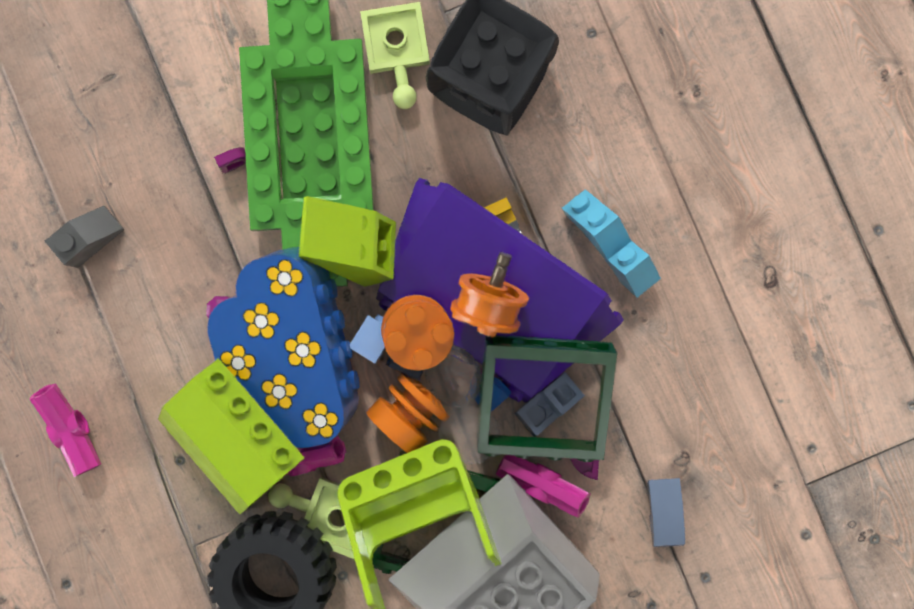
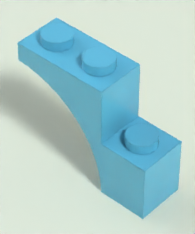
(609, 236)

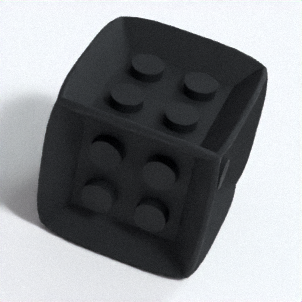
(491, 62)

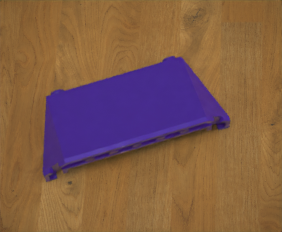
(455, 236)

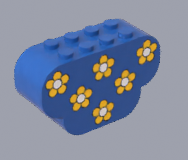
(289, 346)

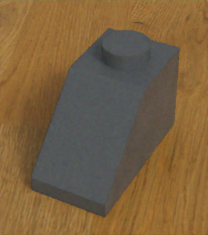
(84, 236)

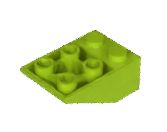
(348, 241)

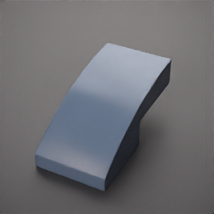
(549, 404)
(666, 512)

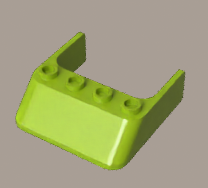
(405, 498)

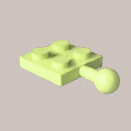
(387, 57)
(317, 511)

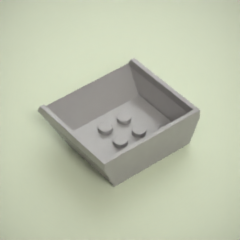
(536, 569)

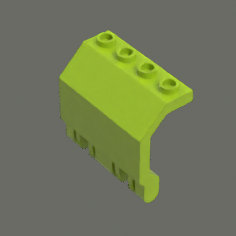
(229, 436)

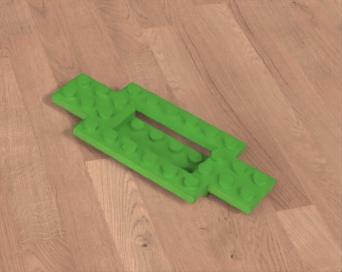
(318, 119)

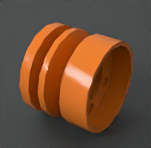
(407, 414)

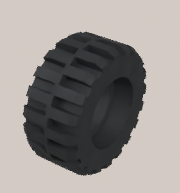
(280, 537)

